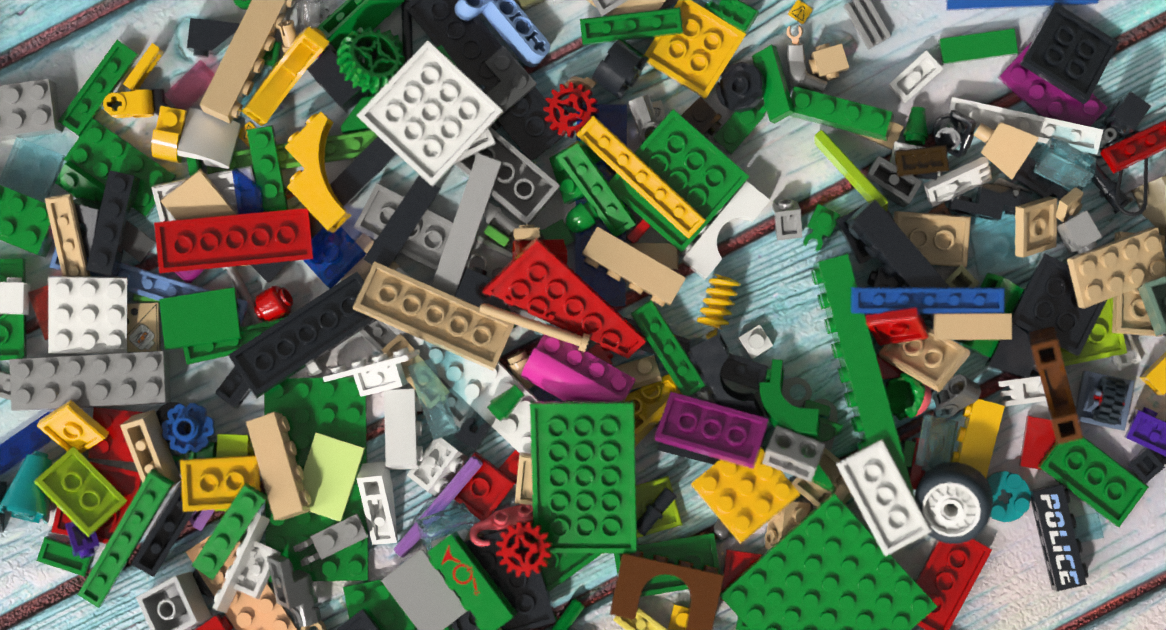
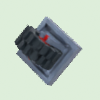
(1104, 400)

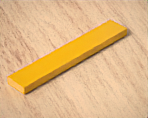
(641, 177)

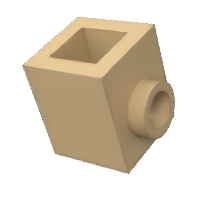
(828, 61)

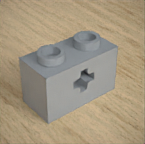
(1078, 233)

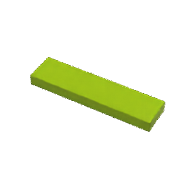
(848, 169)

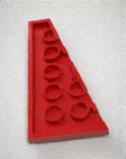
(556, 294)

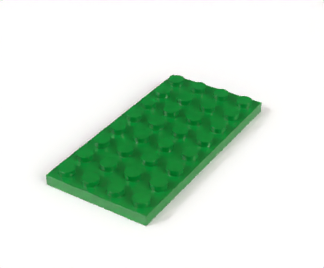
(340, 413)

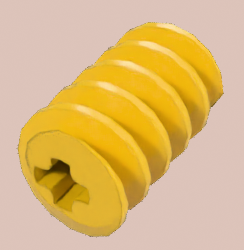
(718, 302)

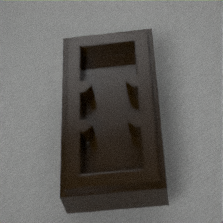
(921, 161)

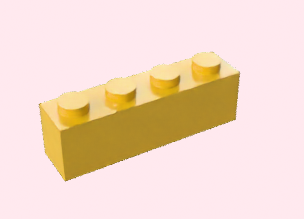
(978, 435)

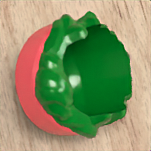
(907, 396)

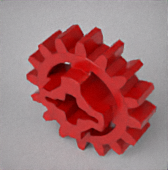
(574, 101)
(523, 538)

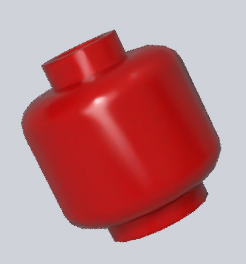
(273, 303)

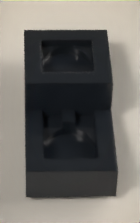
(1147, 464)

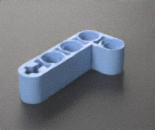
(511, 25)

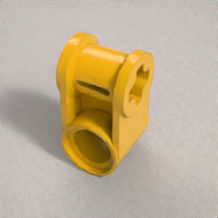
(134, 104)

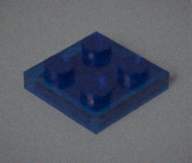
(334, 255)

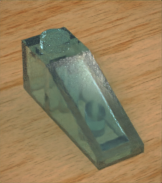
(432, 398)

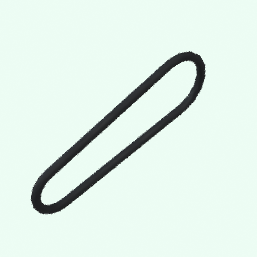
(1145, 186)

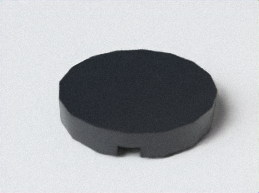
(741, 87)

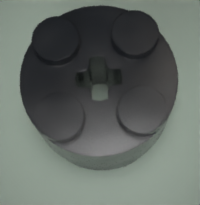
(620, 68)

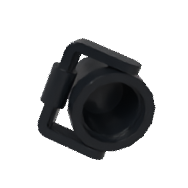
(950, 131)

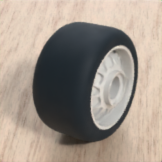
(958, 485)

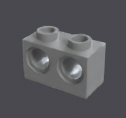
(792, 457)

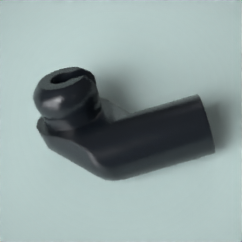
(159, 100)

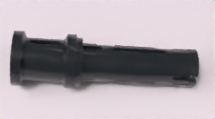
(1108, 189)

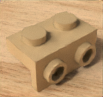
(785, 521)

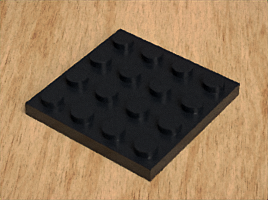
(526, 594)

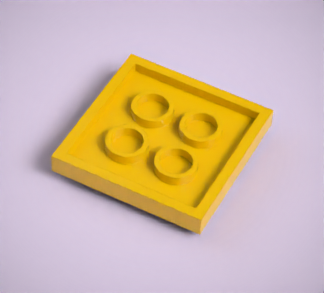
(699, 53)
(744, 495)

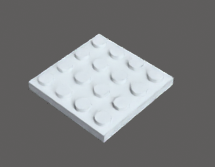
(430, 113)

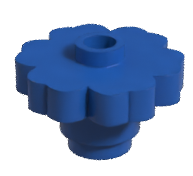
(175, 428)

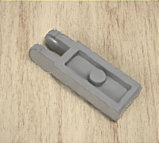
(334, 539)

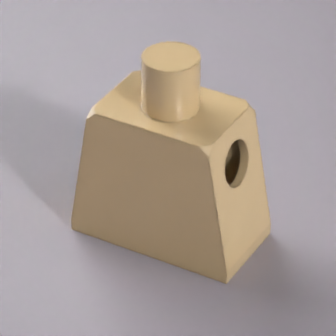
(1006, 146)

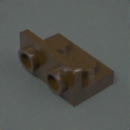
(702, 117)

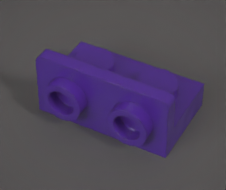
(1148, 430)

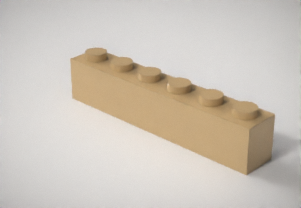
(244, 58)

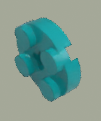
(1019, 500)

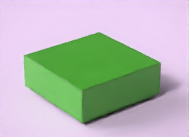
(497, 236)

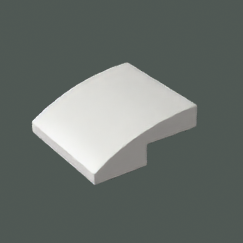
(209, 139)

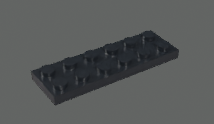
(301, 337)

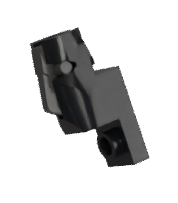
(992, 200)

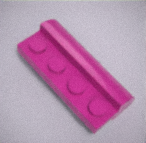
(574, 373)

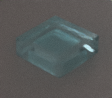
(1088, 527)

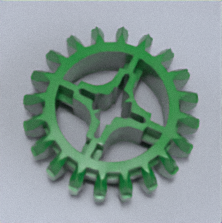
(369, 59)

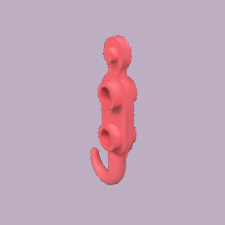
(500, 520)

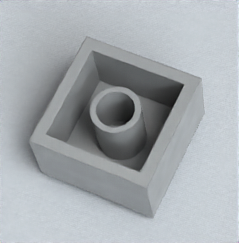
(174, 604)

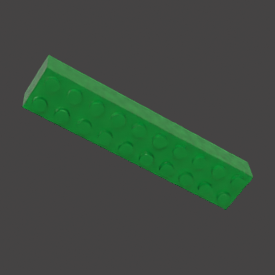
(857, 359)

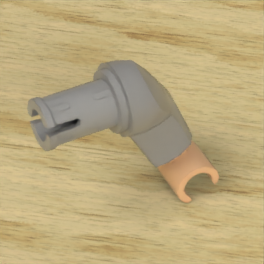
(797, 67)

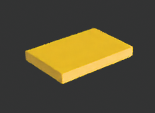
(216, 481)

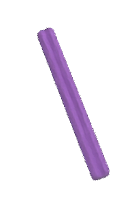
(440, 503)

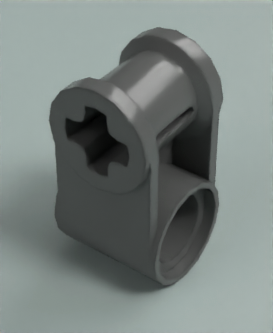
(955, 396)

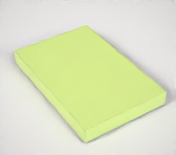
(331, 475)

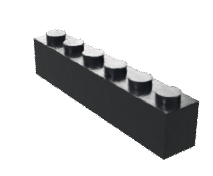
(894, 250)

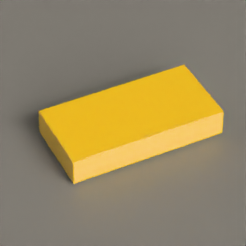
(144, 67)

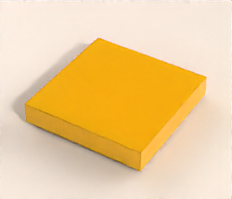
(72, 427)

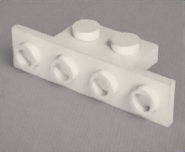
(377, 375)
(250, 567)

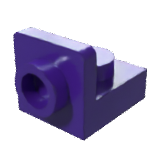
(80, 543)

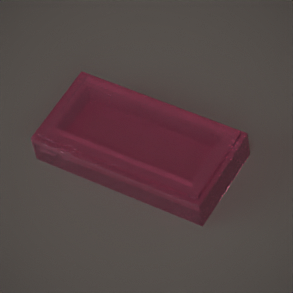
(190, 86)

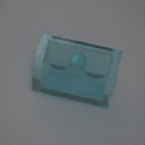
(1065, 164)

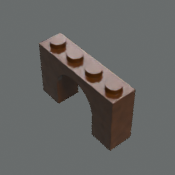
(1055, 385)
(638, 570)

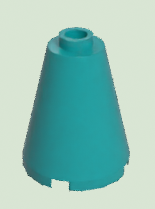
(24, 496)

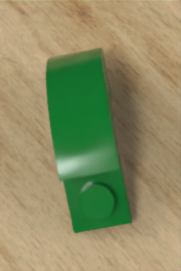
(780, 412)

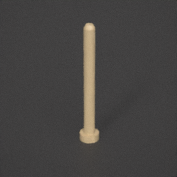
(537, 326)

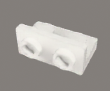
(438, 467)

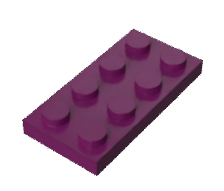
(1046, 98)
(712, 430)

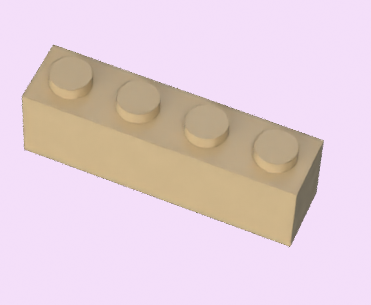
(633, 266)
(278, 466)

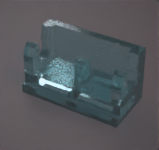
(444, 523)

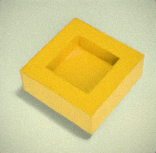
(678, 617)

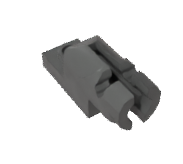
(294, 590)

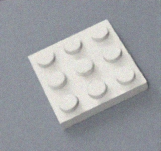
(87, 314)

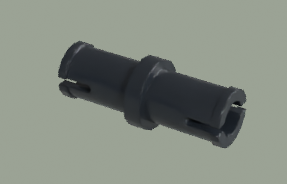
(655, 511)

